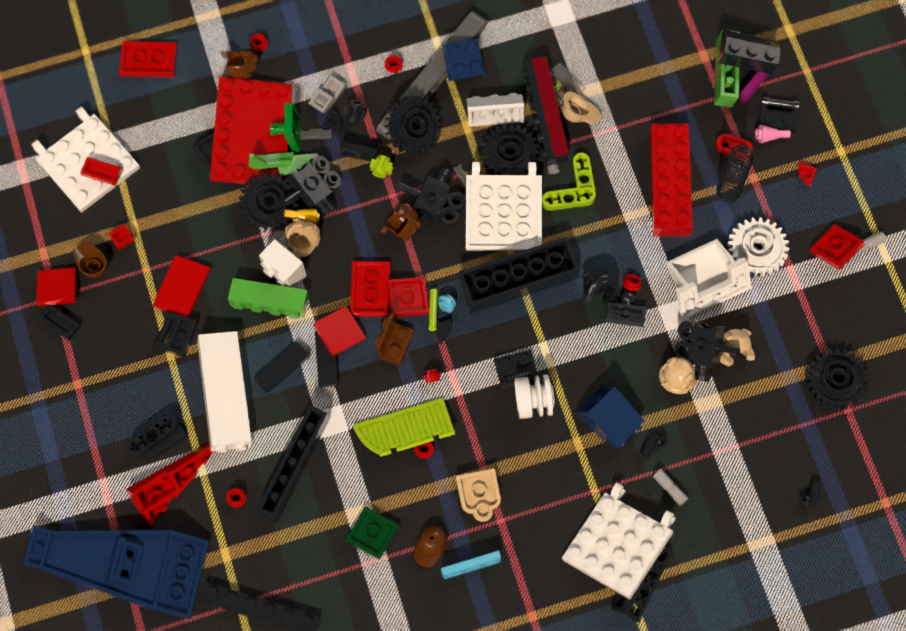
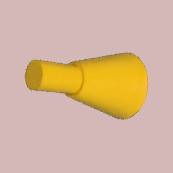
(308, 215)

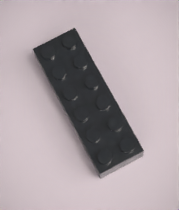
(518, 275)

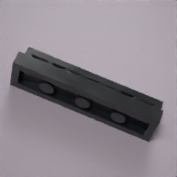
(624, 605)

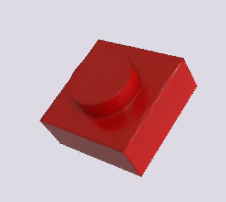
(121, 237)

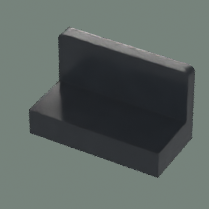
(360, 148)

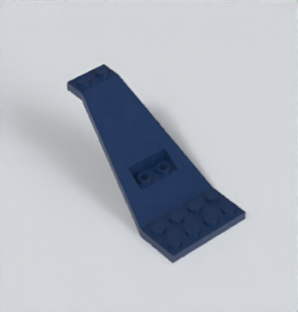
(160, 572)

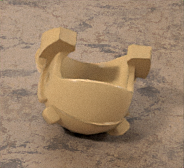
(302, 237)
(739, 339)
(677, 375)

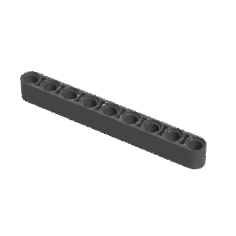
(436, 71)

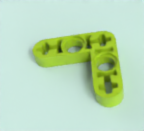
(581, 189)

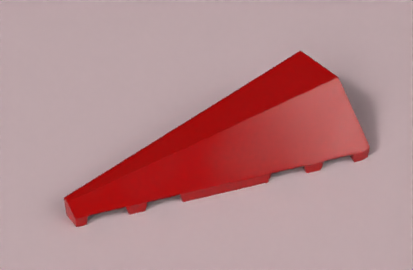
(157, 490)

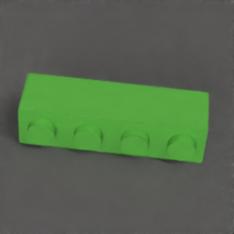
(725, 80)
(268, 298)

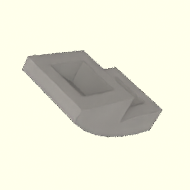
(328, 94)

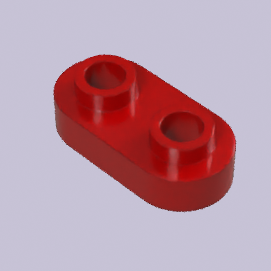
(732, 142)

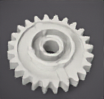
(761, 234)

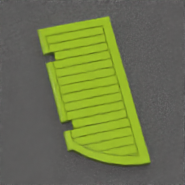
(405, 428)

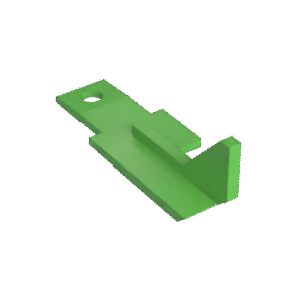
(285, 162)

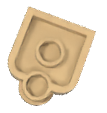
(479, 493)

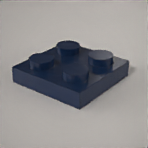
(462, 59)

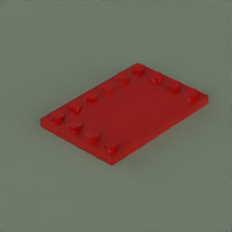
(243, 127)

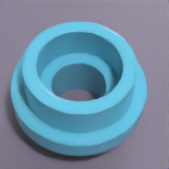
(447, 303)

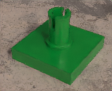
(290, 128)

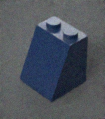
(610, 416)

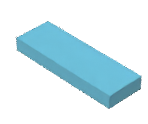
(471, 565)

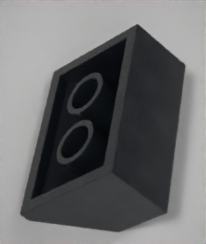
(749, 52)

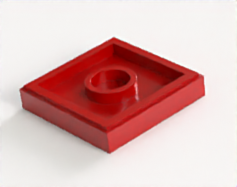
(837, 246)
(56, 286)
(408, 296)
(339, 331)

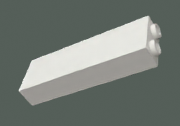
(224, 391)

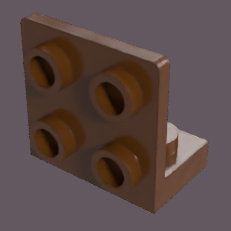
(393, 341)

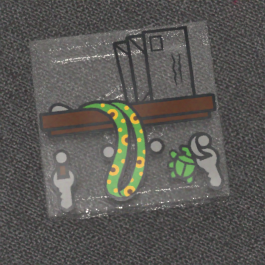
(564, 82)

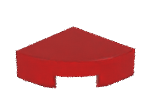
(806, 173)

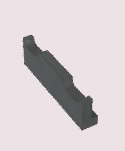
(316, 134)
(461, 174)

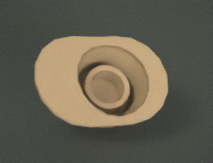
(579, 110)

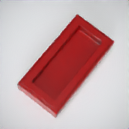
(101, 171)

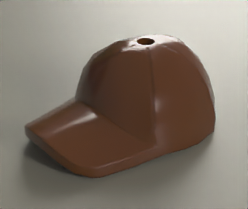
(90, 257)
(427, 550)

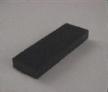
(325, 365)
(281, 367)

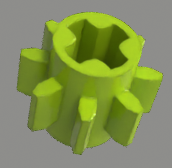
(381, 166)

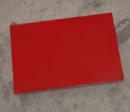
(148, 59)
(181, 287)
(369, 289)

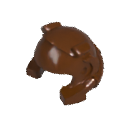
(240, 64)
(403, 222)

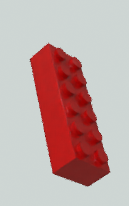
(670, 180)

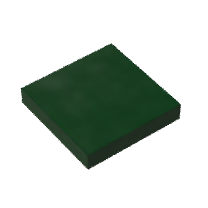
(372, 533)

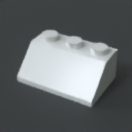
(495, 110)

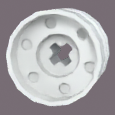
(534, 396)

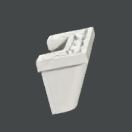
(707, 278)

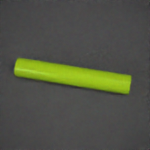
(433, 309)

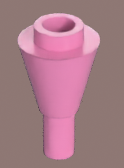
(766, 134)

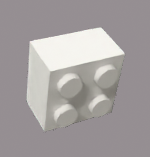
(282, 265)

